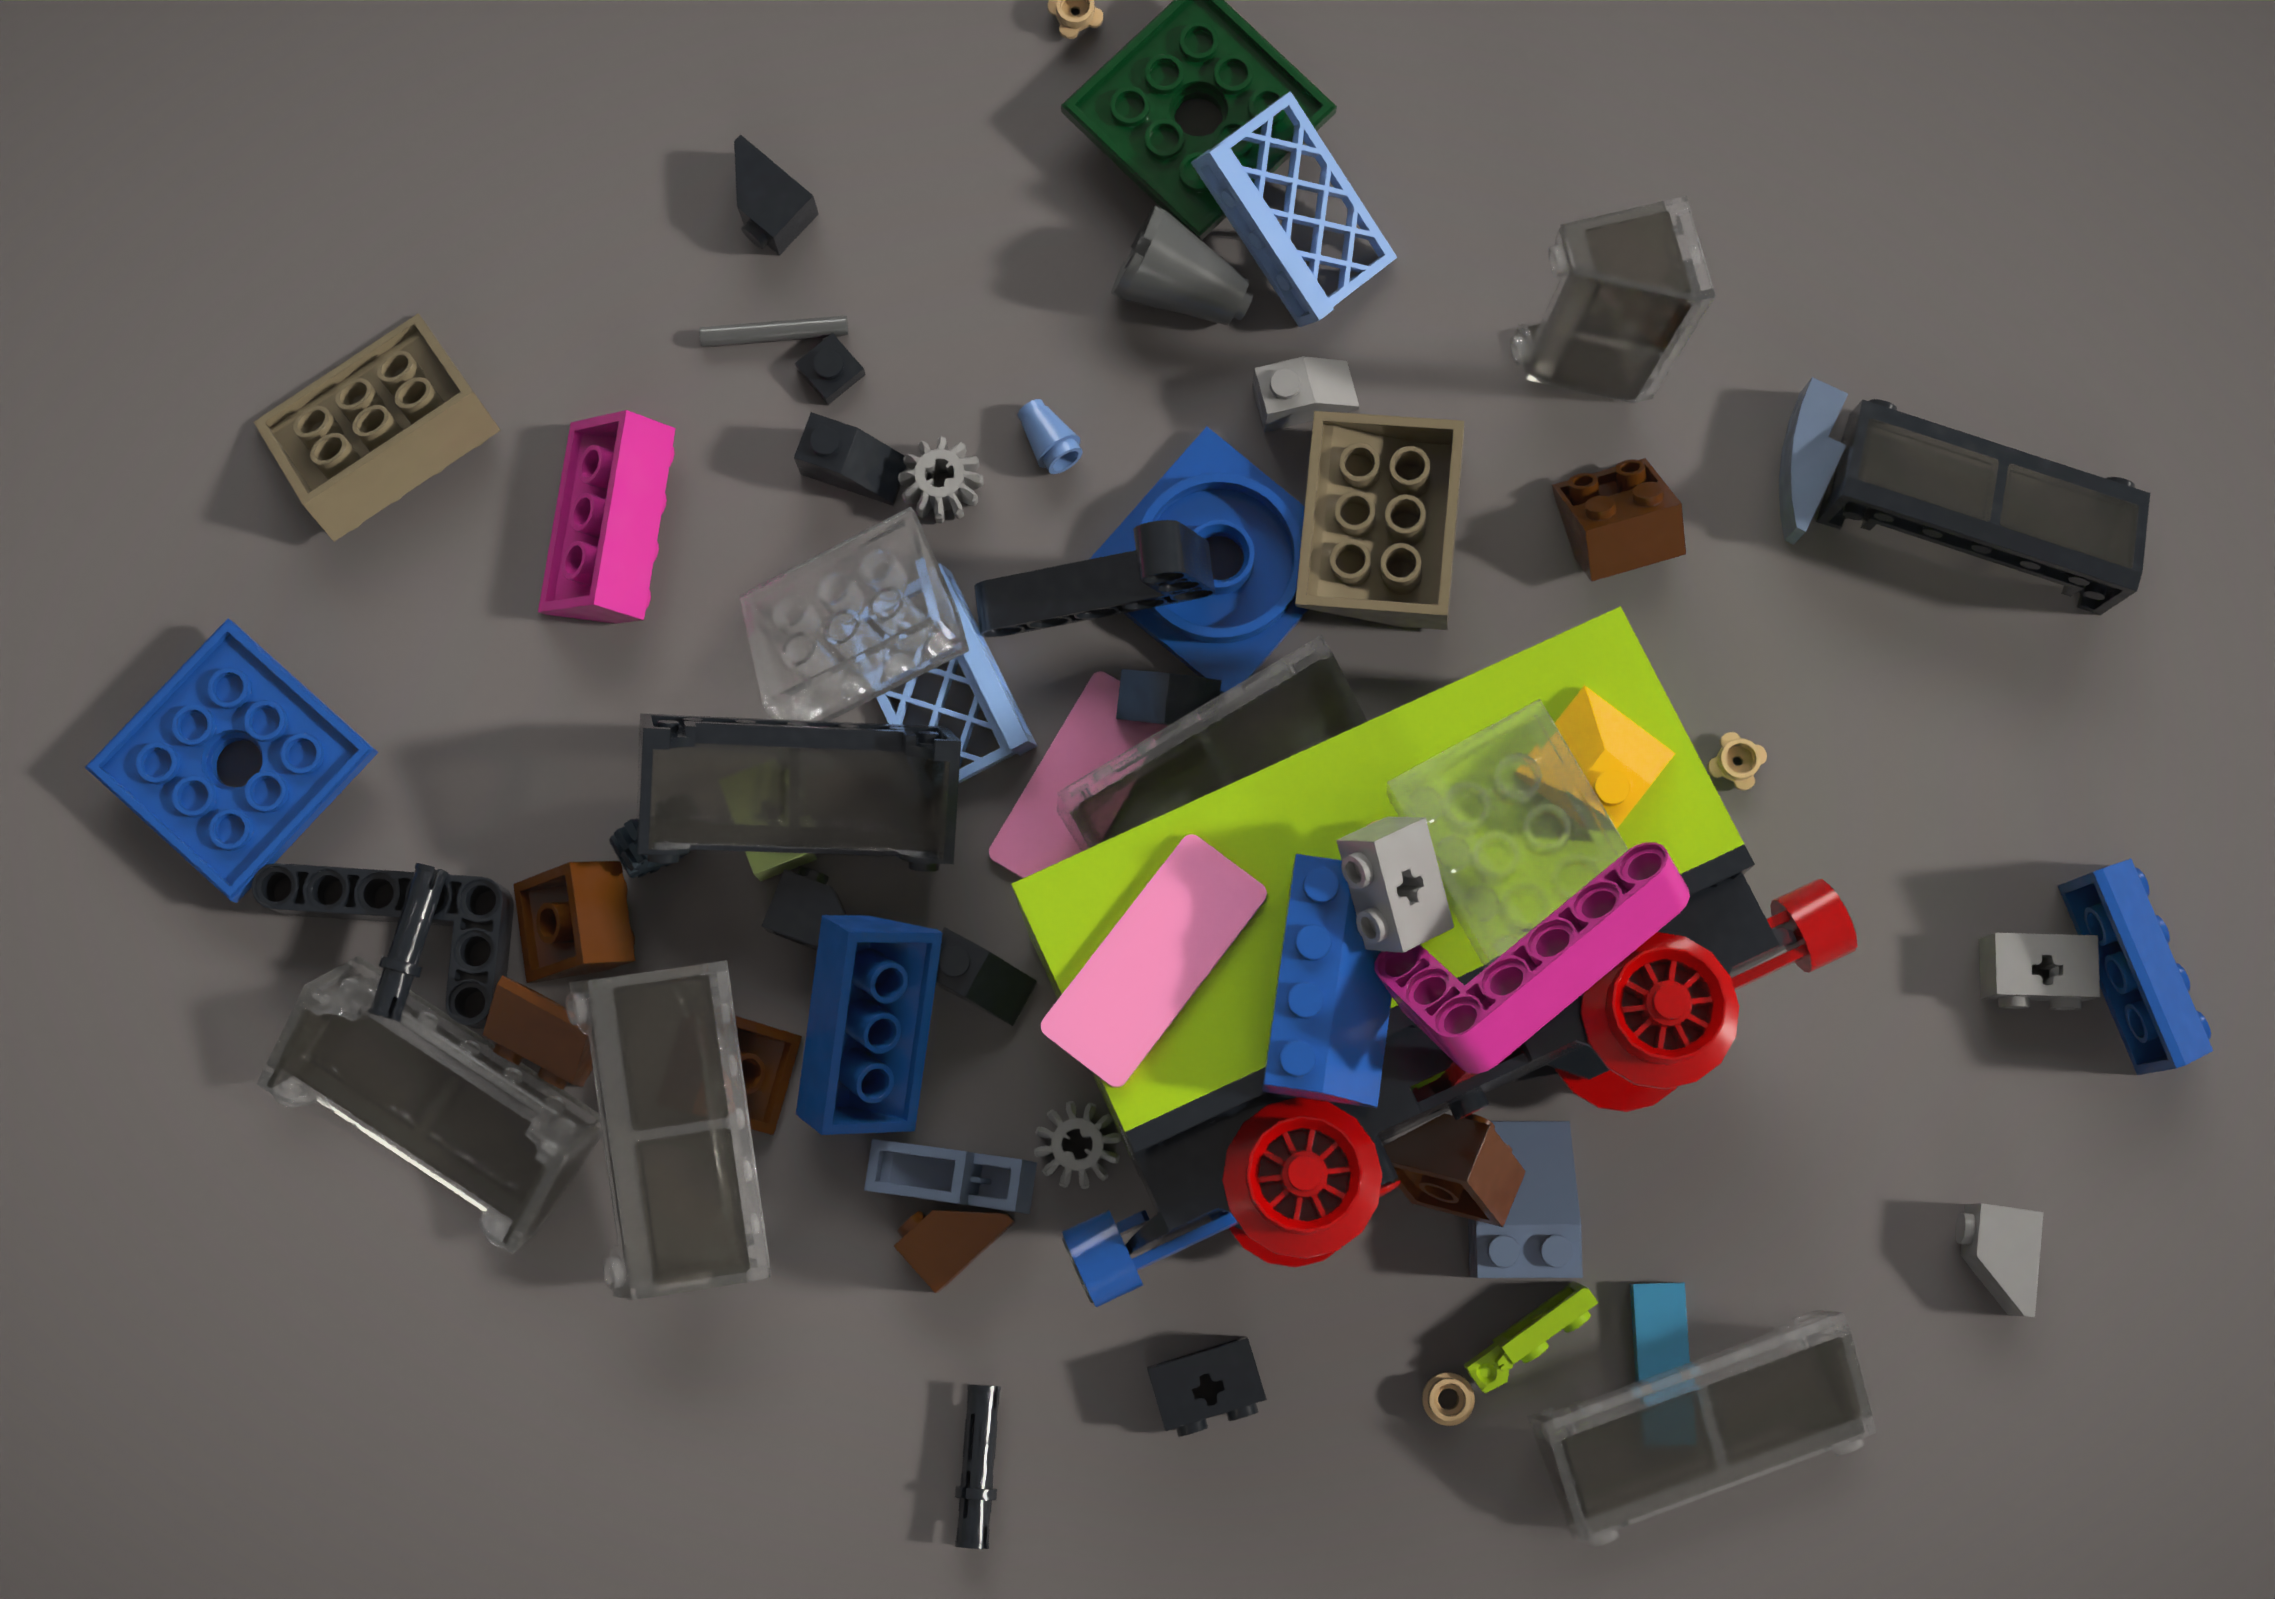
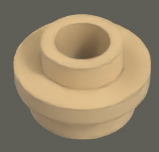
(1463, 1406)

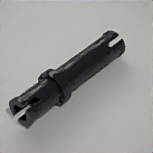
(408, 942)
(977, 1475)

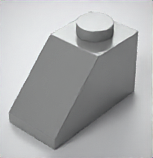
(1297, 387)
(2003, 1252)

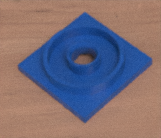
(1252, 612)
(170, 751)

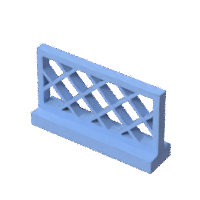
(1258, 224)
(989, 690)

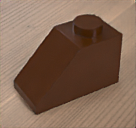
(947, 1242)

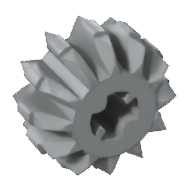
(924, 472)
(1067, 1159)

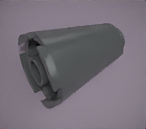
(1180, 273)

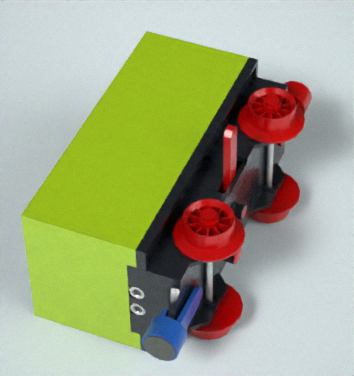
(1309, 1172)

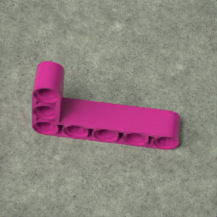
(1544, 969)

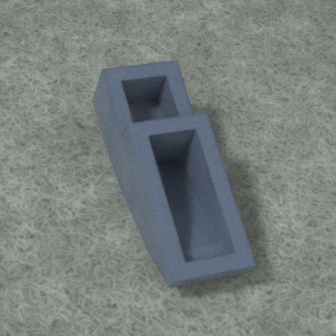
(1808, 456)
(950, 1176)

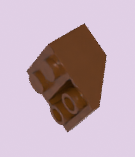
(1620, 518)

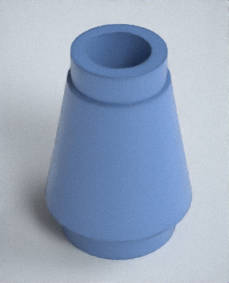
(1050, 438)

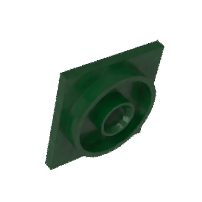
(1181, 56)

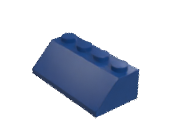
(2137, 968)
(1328, 998)
(868, 1025)

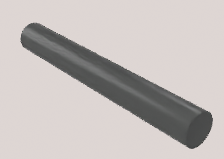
(773, 331)

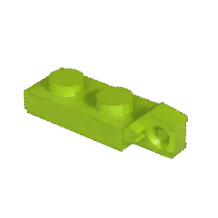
(1529, 1335)

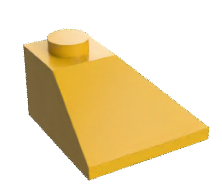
(1612, 752)

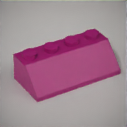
(607, 518)

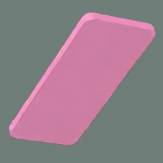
(1087, 740)
(1153, 960)

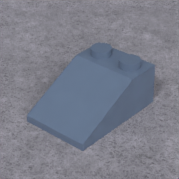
(1544, 1222)

